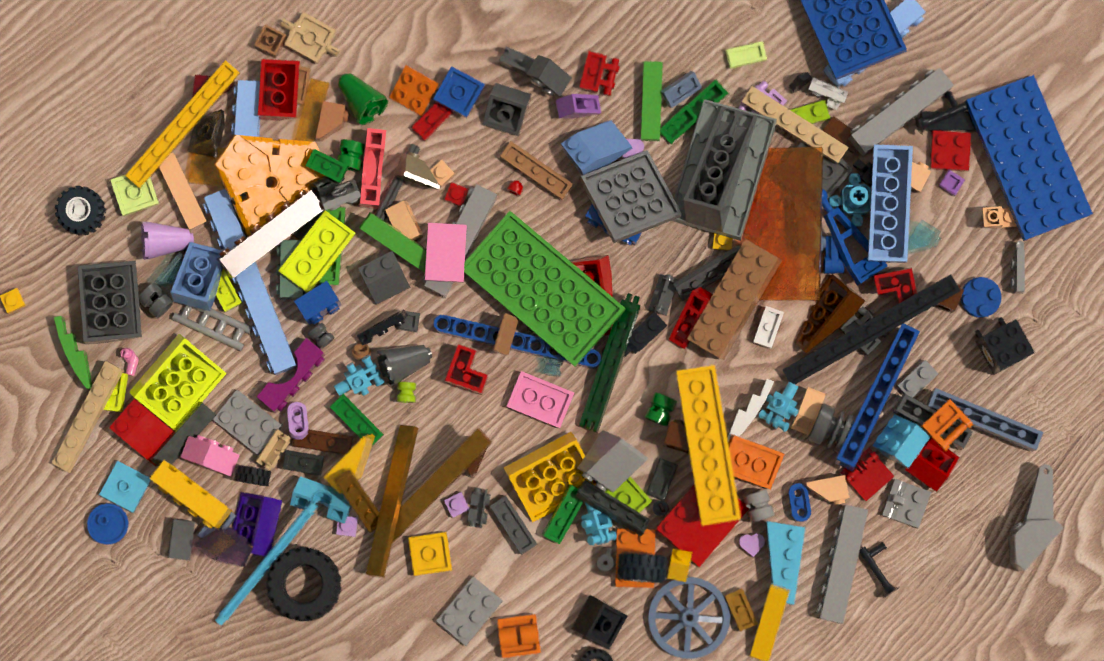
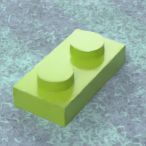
(813, 112)

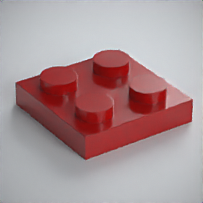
(950, 151)

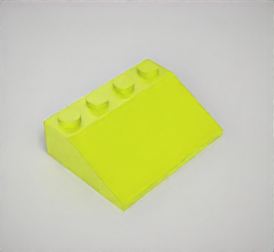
(177, 382)

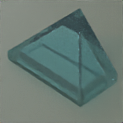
(169, 275)

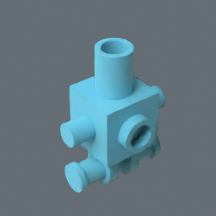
(357, 379)
(781, 407)
(597, 525)

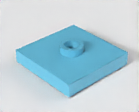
(125, 486)

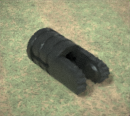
(328, 183)

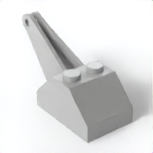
(1038, 527)

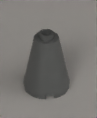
(402, 362)

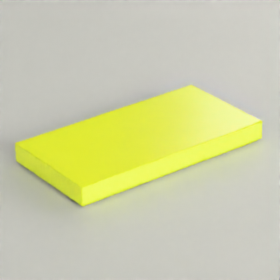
(317, 252)

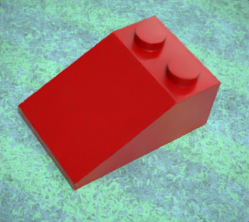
(141, 429)

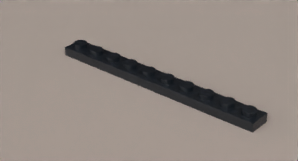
(871, 329)

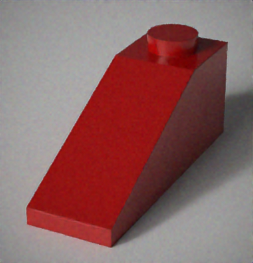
(691, 313)

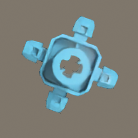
(851, 206)

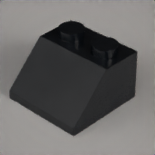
(599, 622)

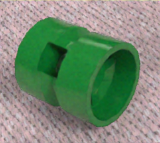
(350, 154)
(660, 409)

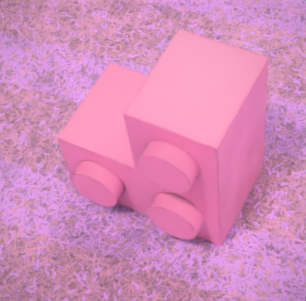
(210, 455)

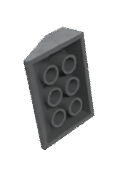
(109, 302)

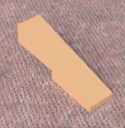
(182, 192)

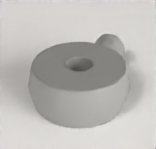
(606, 557)

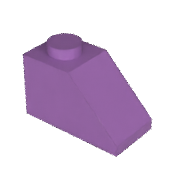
(578, 106)

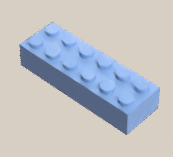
(890, 203)

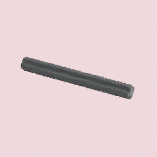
(393, 189)

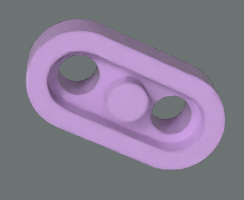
(297, 422)

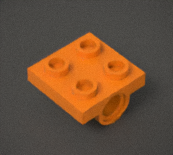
(519, 636)

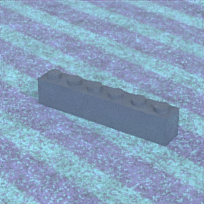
(990, 421)

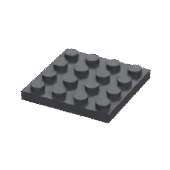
(630, 196)

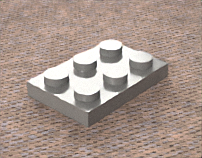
(247, 422)
(469, 611)

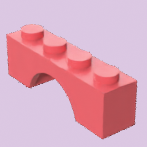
(372, 168)

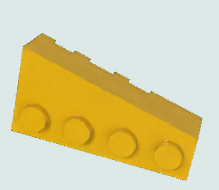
(190, 494)

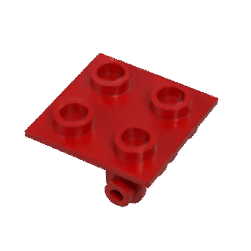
(868, 474)

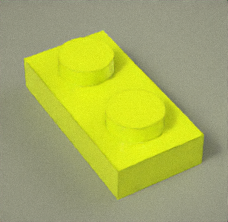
(227, 294)
(117, 398)

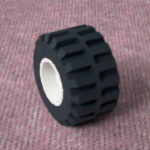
(80, 210)
(642, 567)

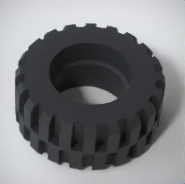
(277, 584)

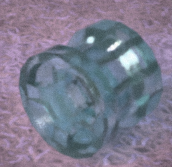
(552, 367)

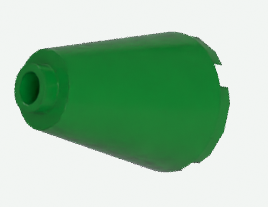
(362, 98)

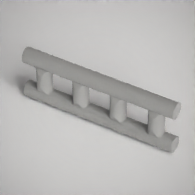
(217, 334)

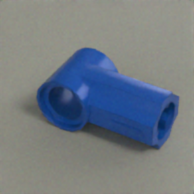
(832, 261)

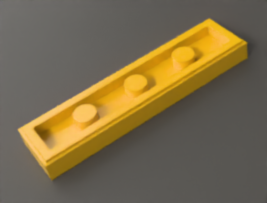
(770, 623)

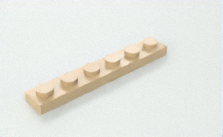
(794, 124)
(87, 416)

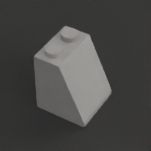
(610, 461)

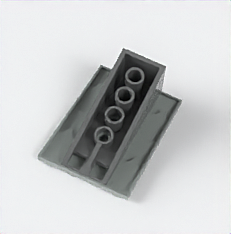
(723, 169)

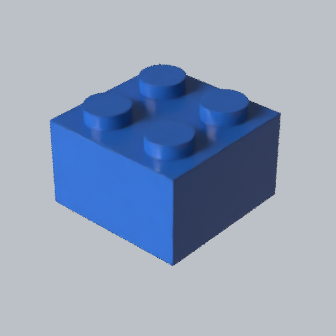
(318, 303)

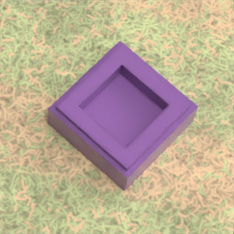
(951, 182)

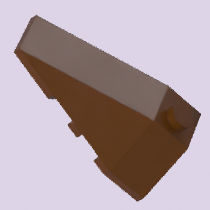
(835, 307)

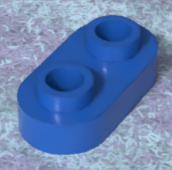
(799, 502)

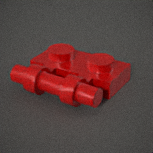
(593, 73)

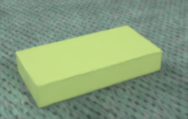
(746, 55)

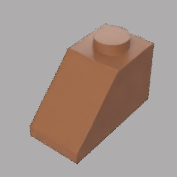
(331, 119)

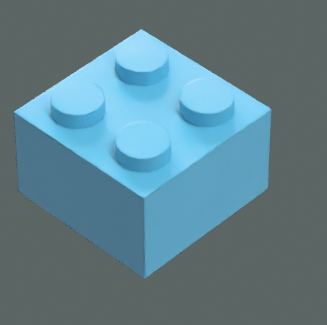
(901, 441)

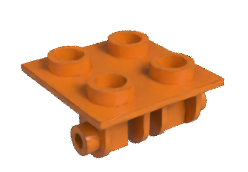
(414, 90)

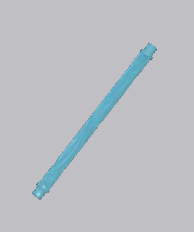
(266, 563)

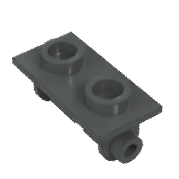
(663, 294)
(480, 500)

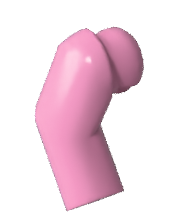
(131, 359)

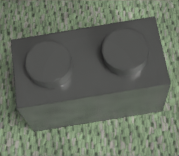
(548, 76)

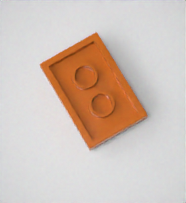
(754, 461)
(631, 542)

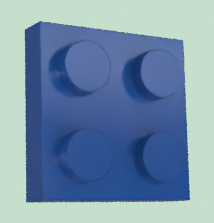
(459, 92)

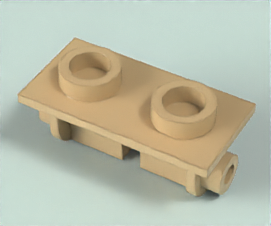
(272, 450)

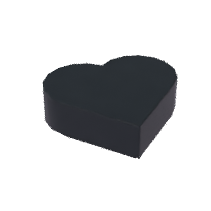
(800, 81)

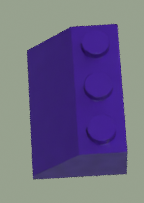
(257, 521)

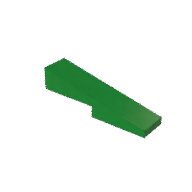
(690, 113)

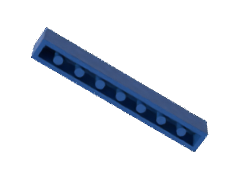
(877, 397)

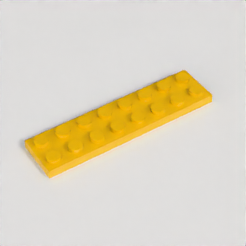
(708, 445)

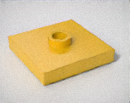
(430, 554)

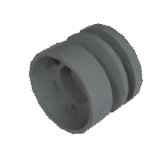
(830, 427)

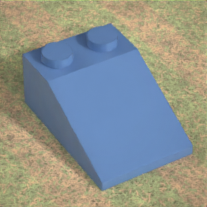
(596, 147)
(198, 277)

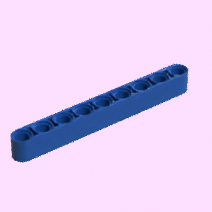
(488, 339)

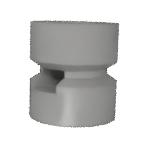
(758, 506)

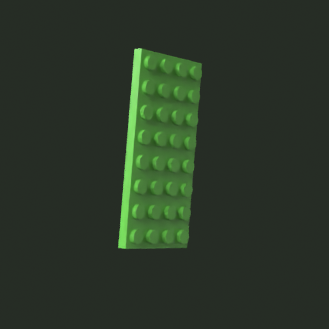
(542, 288)

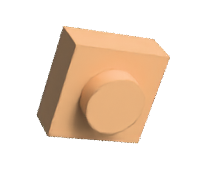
(442, 173)

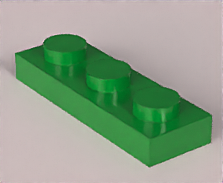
(355, 418)
(563, 515)

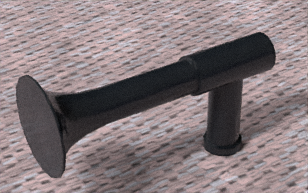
(955, 108)
(868, 558)

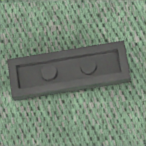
(513, 525)

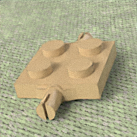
(310, 37)

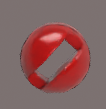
(515, 188)

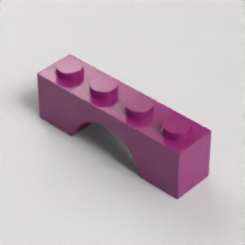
(276, 395)

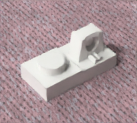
(834, 94)

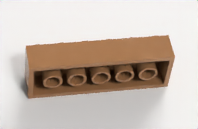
(734, 299)

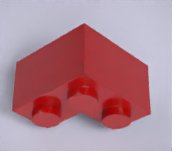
(897, 280)
(462, 375)

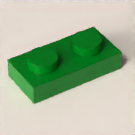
(327, 165)

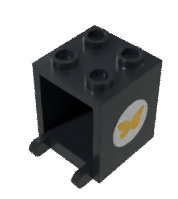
(1004, 346)

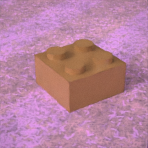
(270, 40)

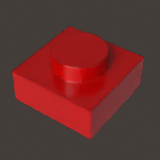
(456, 194)

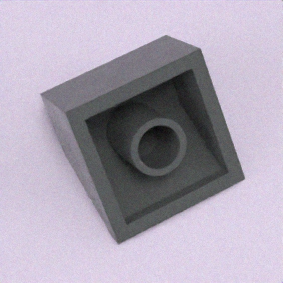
(506, 109)
(384, 277)

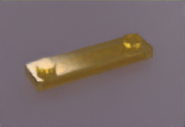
(311, 110)

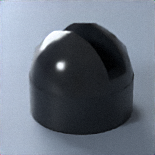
(657, 510)

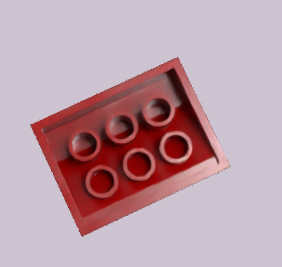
(684, 528)

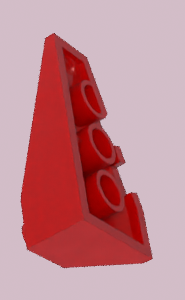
(598, 270)

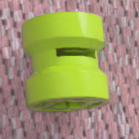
(406, 392)

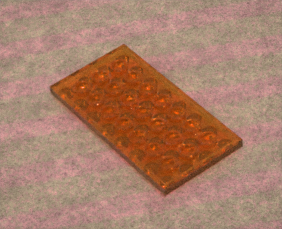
(789, 221)

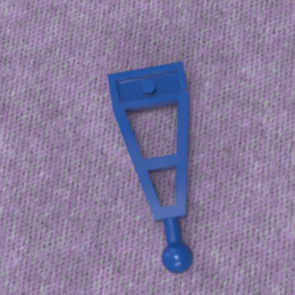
(863, 269)

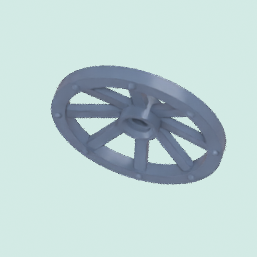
(686, 654)

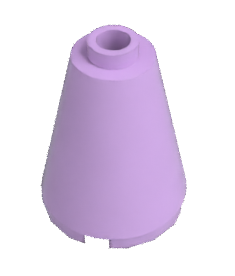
(163, 239)

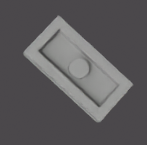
(917, 379)

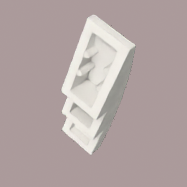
(744, 418)

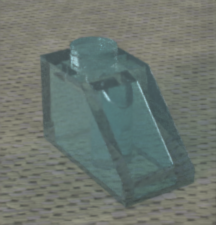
(923, 238)

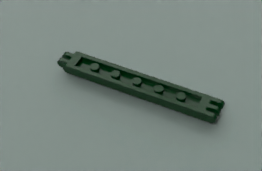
(610, 364)

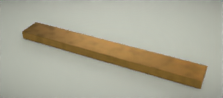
(440, 481)
(392, 501)

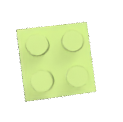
(131, 197)

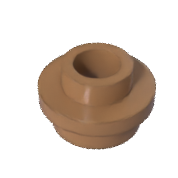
(360, 351)

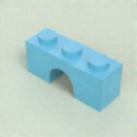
(309, 490)

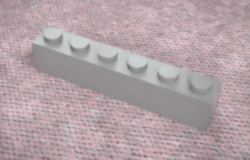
(901, 111)
(474, 216)
(843, 564)

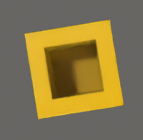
(679, 565)

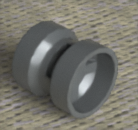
(321, 336)

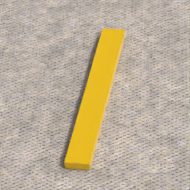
(182, 124)

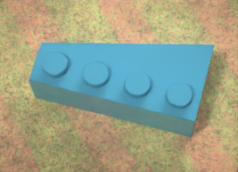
(785, 552)

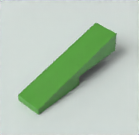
(651, 101)
(395, 240)

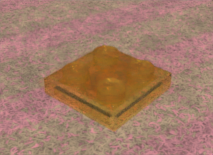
(204, 171)

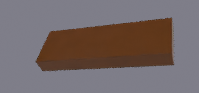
(325, 442)

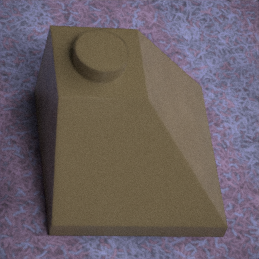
(416, 171)

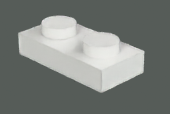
(768, 327)

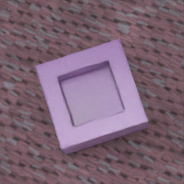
(456, 504)
(348, 528)

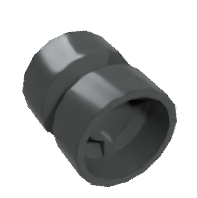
(160, 305)

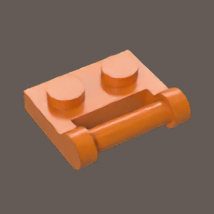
(942, 420)

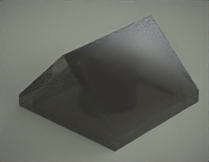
(208, 134)

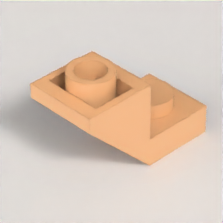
(998, 217)
(808, 411)

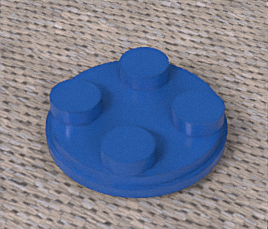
(981, 297)
(107, 524)

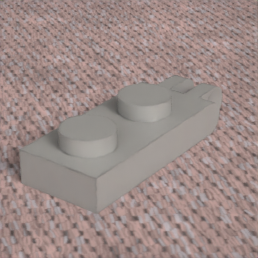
(1018, 266)

